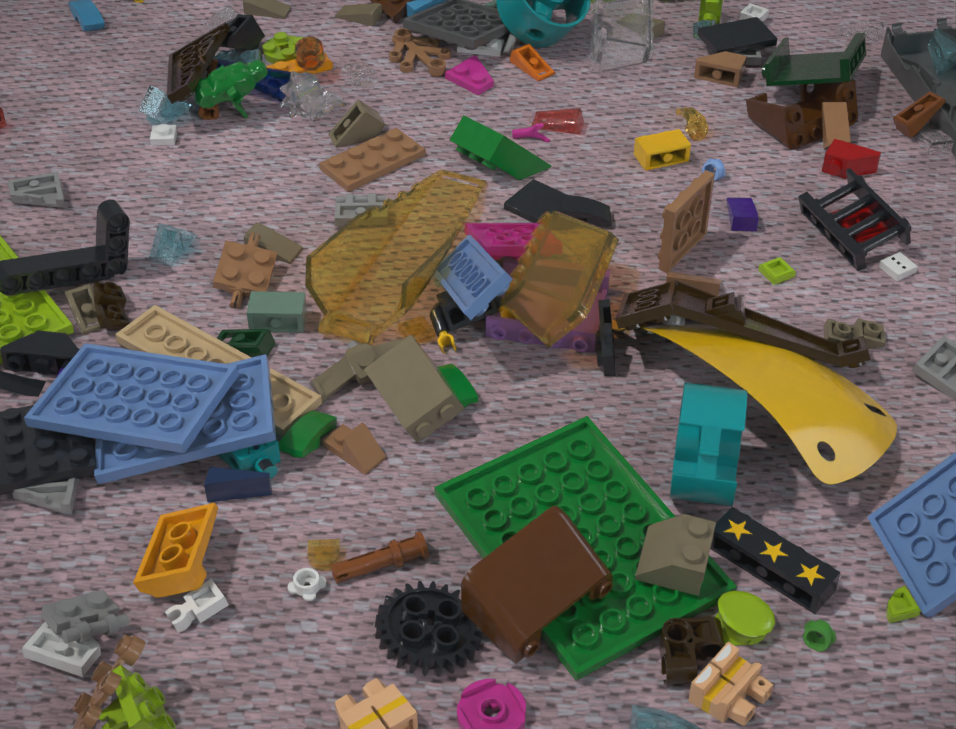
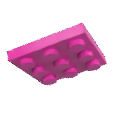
(501, 238)

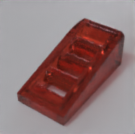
(560, 120)

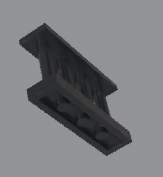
(841, 237)

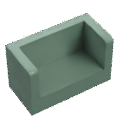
(277, 311)

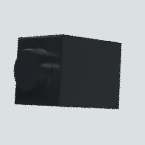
(243, 33)

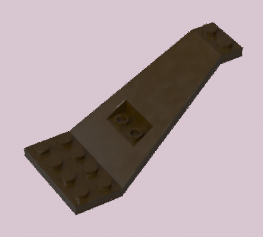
(730, 314)

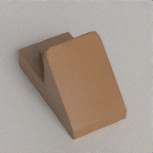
(355, 447)

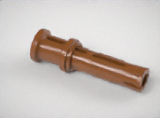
(395, 554)

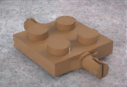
(244, 269)

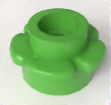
(811, 635)

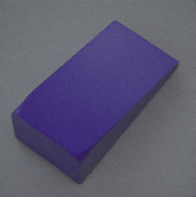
(742, 214)

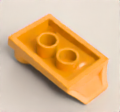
(177, 552)

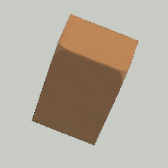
(835, 123)

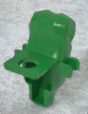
(229, 84)

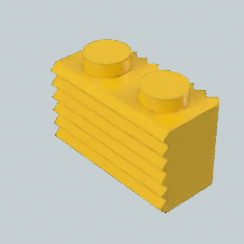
(662, 149)

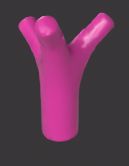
(530, 132)

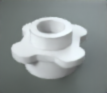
(303, 577)

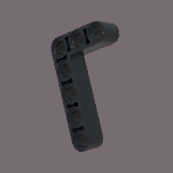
(75, 265)

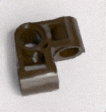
(696, 640)

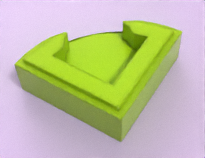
(901, 606)

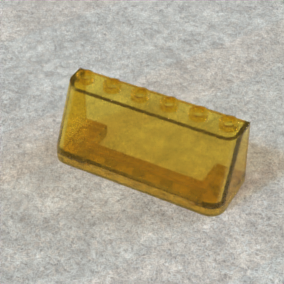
(559, 275)

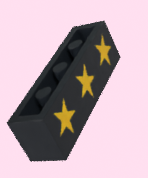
(774, 560)

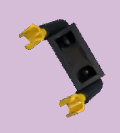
(448, 317)

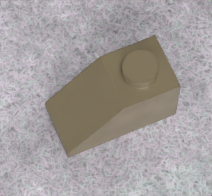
(357, 125)

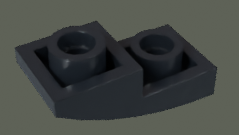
(582, 207)

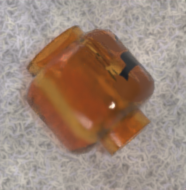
(309, 53)

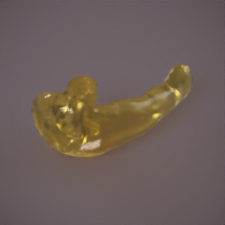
(696, 123)

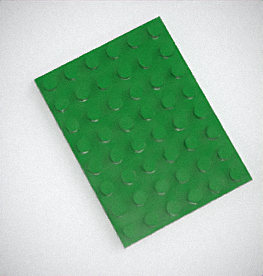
(612, 511)

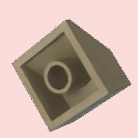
(676, 553)

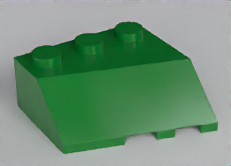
(495, 150)

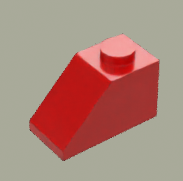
(845, 155)

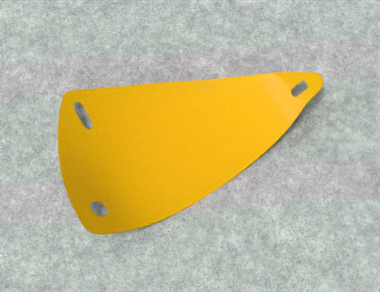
(800, 394)

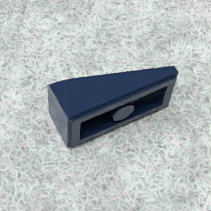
(232, 484)

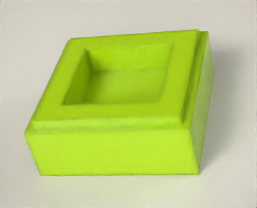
(777, 270)

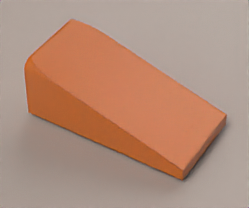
(531, 62)

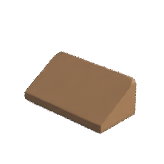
(706, 284)

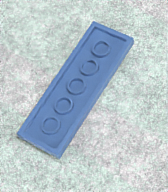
(472, 277)

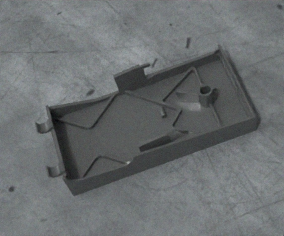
(913, 67)

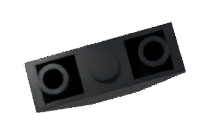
(39, 353)

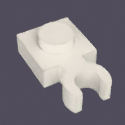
(199, 604)

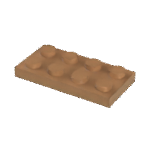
(372, 159)

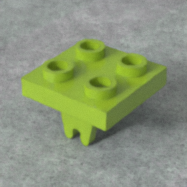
(136, 705)

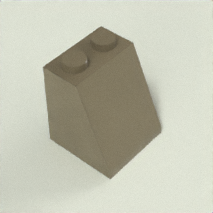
(414, 388)

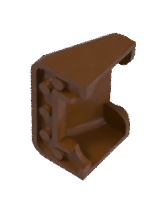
(532, 582)

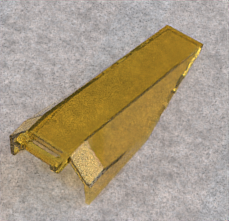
(387, 256)

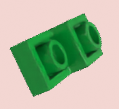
(459, 384)
(306, 434)

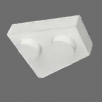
(52, 651)

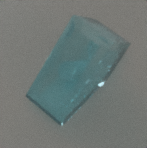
(159, 108)

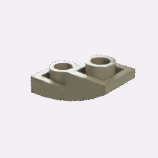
(840, 331)

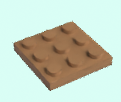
(685, 221)

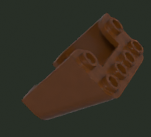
(802, 122)

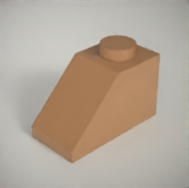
(721, 68)

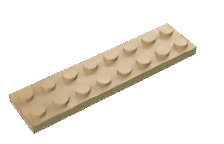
(166, 334)

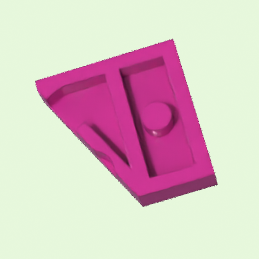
(471, 76)

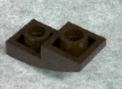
(110, 305)

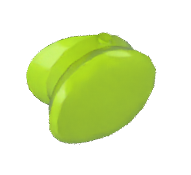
(744, 618)

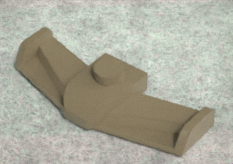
(350, 367)

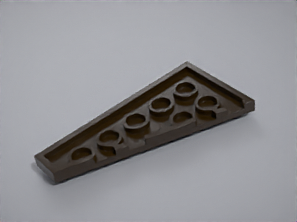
(191, 61)

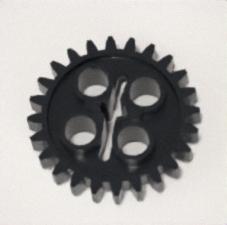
(426, 629)

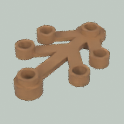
(404, 38)
(107, 682)

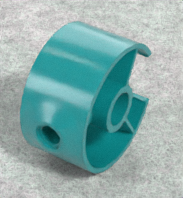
(532, 19)
(708, 444)

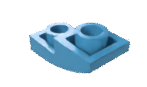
(86, 14)

